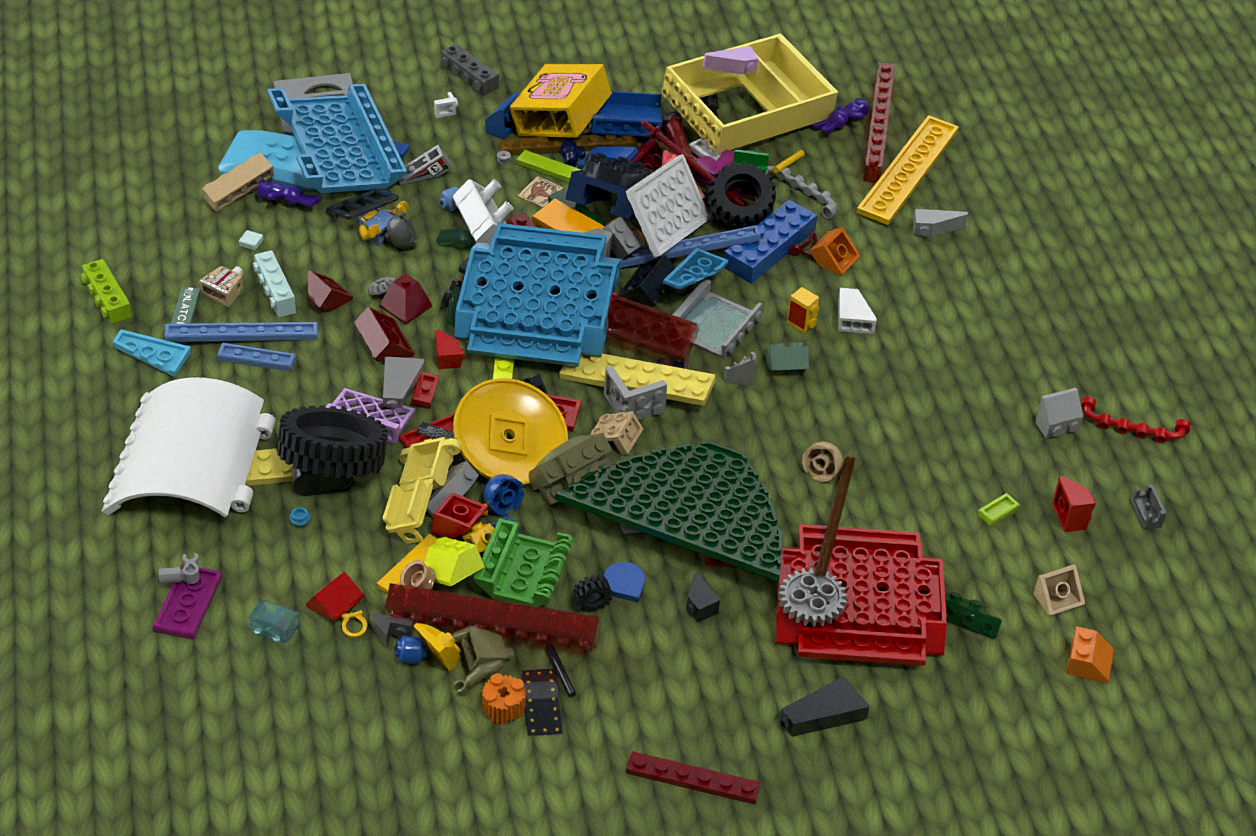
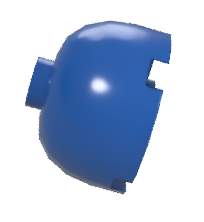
(503, 493)

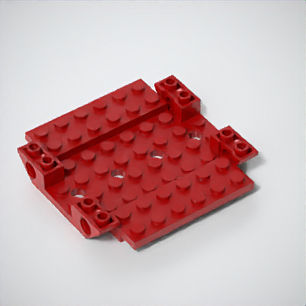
(876, 624)

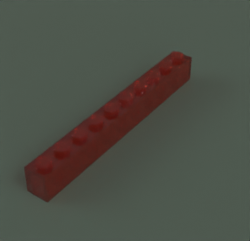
(879, 122)

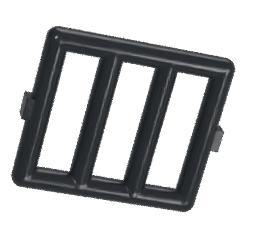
(359, 210)

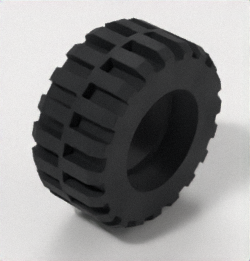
(741, 177)

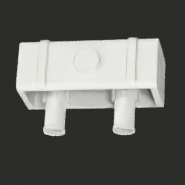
(480, 209)

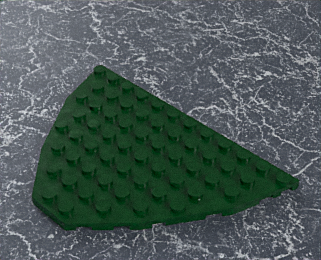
(691, 497)

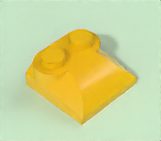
(439, 644)

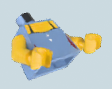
(374, 223)

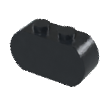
(310, 484)

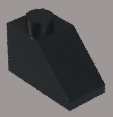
(701, 600)

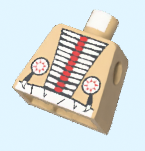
(222, 285)

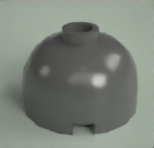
(401, 231)

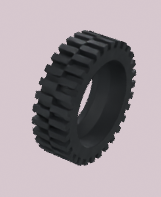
(332, 441)

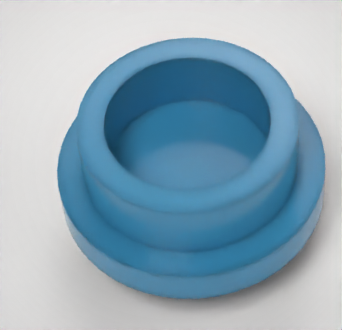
(299, 516)

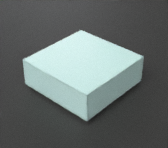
(251, 240)

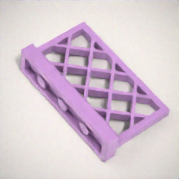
(358, 398)

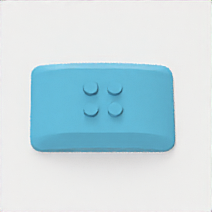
(276, 148)

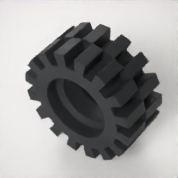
(592, 593)

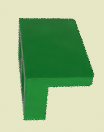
(751, 157)

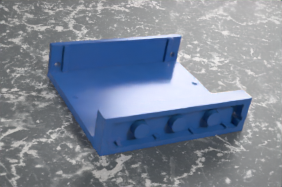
(625, 112)

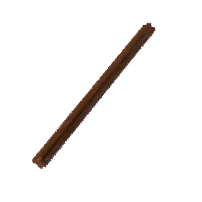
(835, 516)

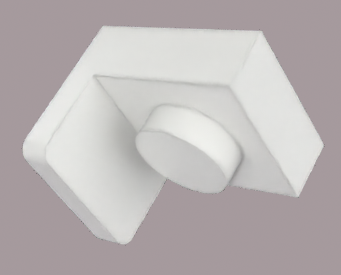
(446, 106)

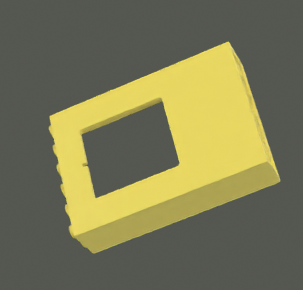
(782, 85)

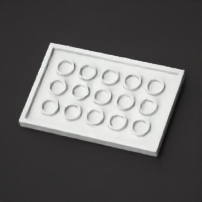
(668, 205)

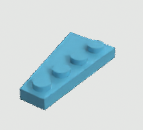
(156, 352)

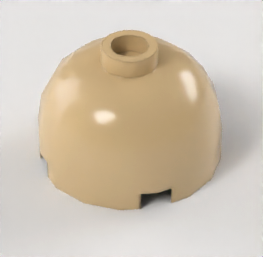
(822, 461)

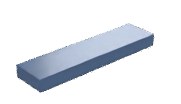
(256, 357)

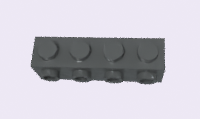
(469, 69)

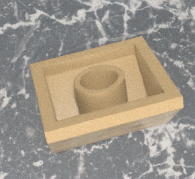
(1059, 590)

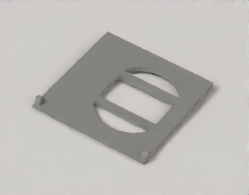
(299, 87)

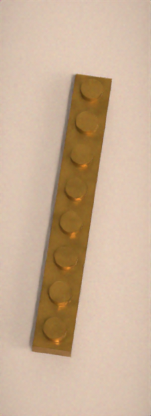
(553, 144)

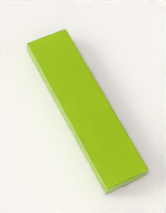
(546, 165)

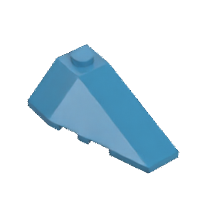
(695, 268)

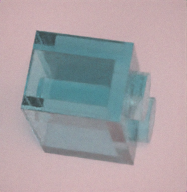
(274, 621)

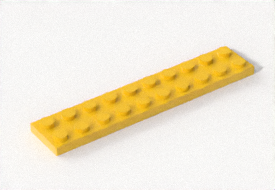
(907, 170)

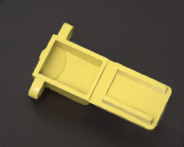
(423, 471)

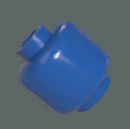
(410, 650)

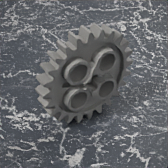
(812, 597)

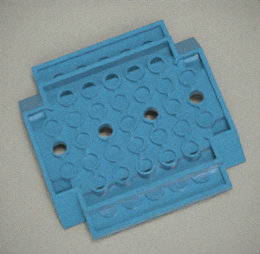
(533, 321)

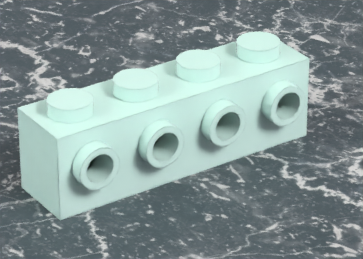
(274, 283)

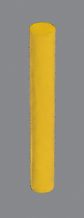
(788, 161)

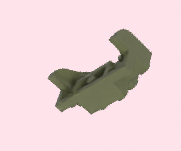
(568, 464)

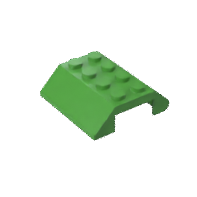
(521, 566)

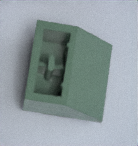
(787, 358)

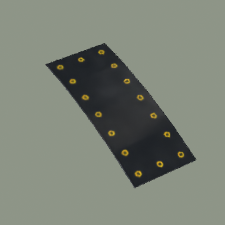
(542, 702)

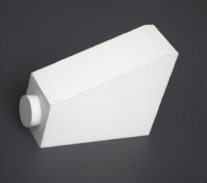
(854, 312)

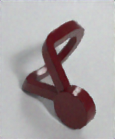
(795, 250)

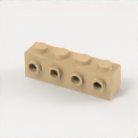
(237, 182)

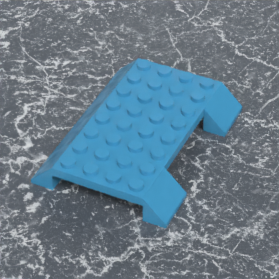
(341, 140)

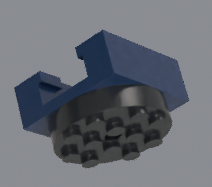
(604, 175)

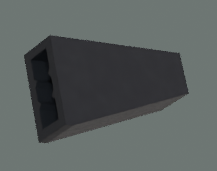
(824, 709)

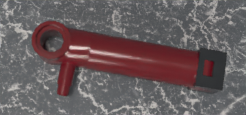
(673, 127)

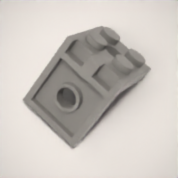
(634, 400)

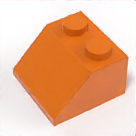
(835, 251)
(1090, 656)

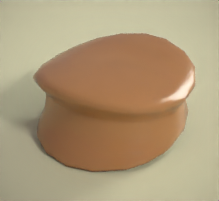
(418, 575)

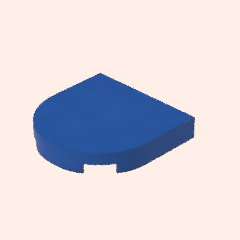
(625, 580)

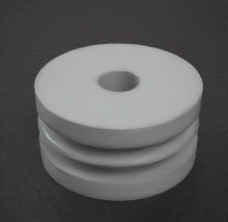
(503, 157)

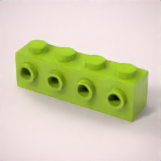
(106, 291)

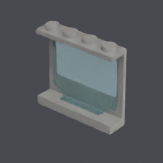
(719, 320)

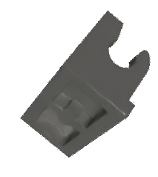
(1148, 508)

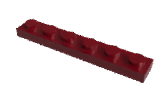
(693, 777)

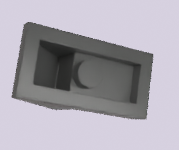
(386, 626)

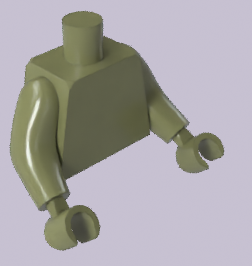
(483, 653)

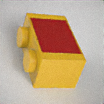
(803, 310)

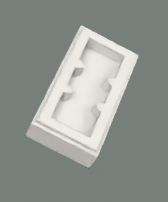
(701, 148)

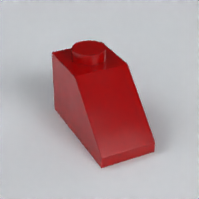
(448, 351)

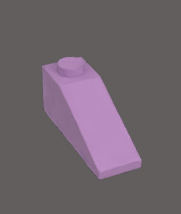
(735, 60)

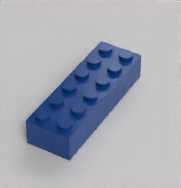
(780, 230)

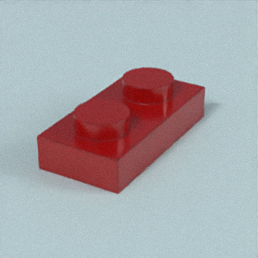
(425, 389)

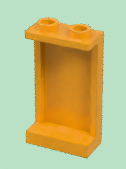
(562, 217)

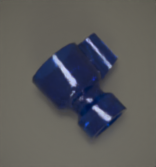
(572, 152)

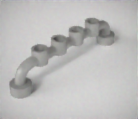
(828, 210)

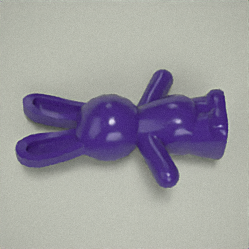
(839, 117)
(290, 194)

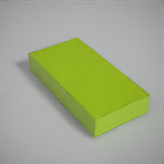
(998, 509)

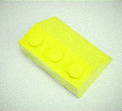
(453, 560)

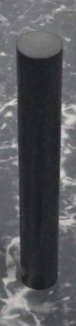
(560, 670)

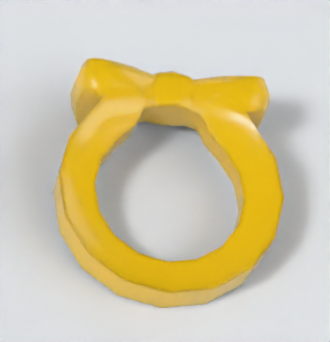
(359, 616)

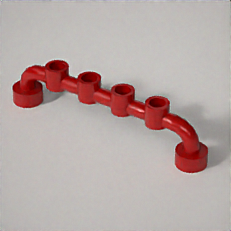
(1142, 429)

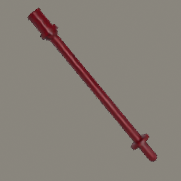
(655, 132)

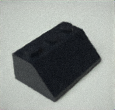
(647, 281)

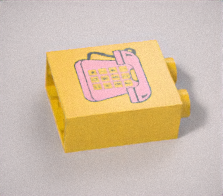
(561, 100)

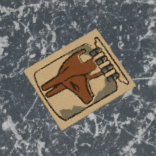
(539, 191)

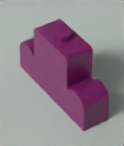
(713, 166)

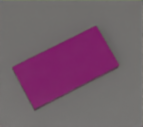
(187, 605)

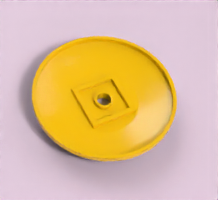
(513, 408)

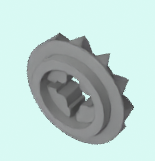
(380, 286)

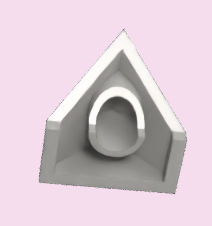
(741, 373)

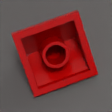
(336, 597)

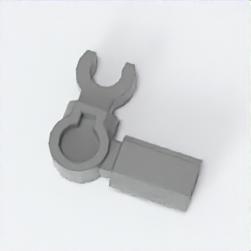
(189, 573)

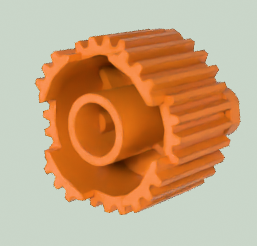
(503, 698)

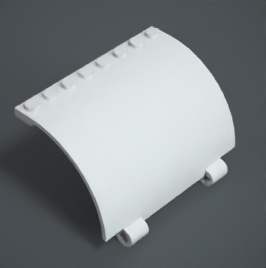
(193, 445)

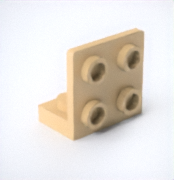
(621, 428)

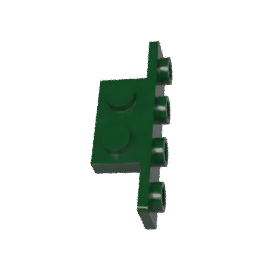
(970, 615)

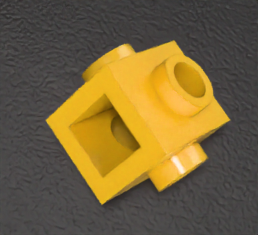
(479, 535)

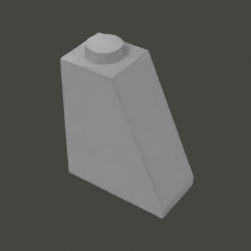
(400, 379)

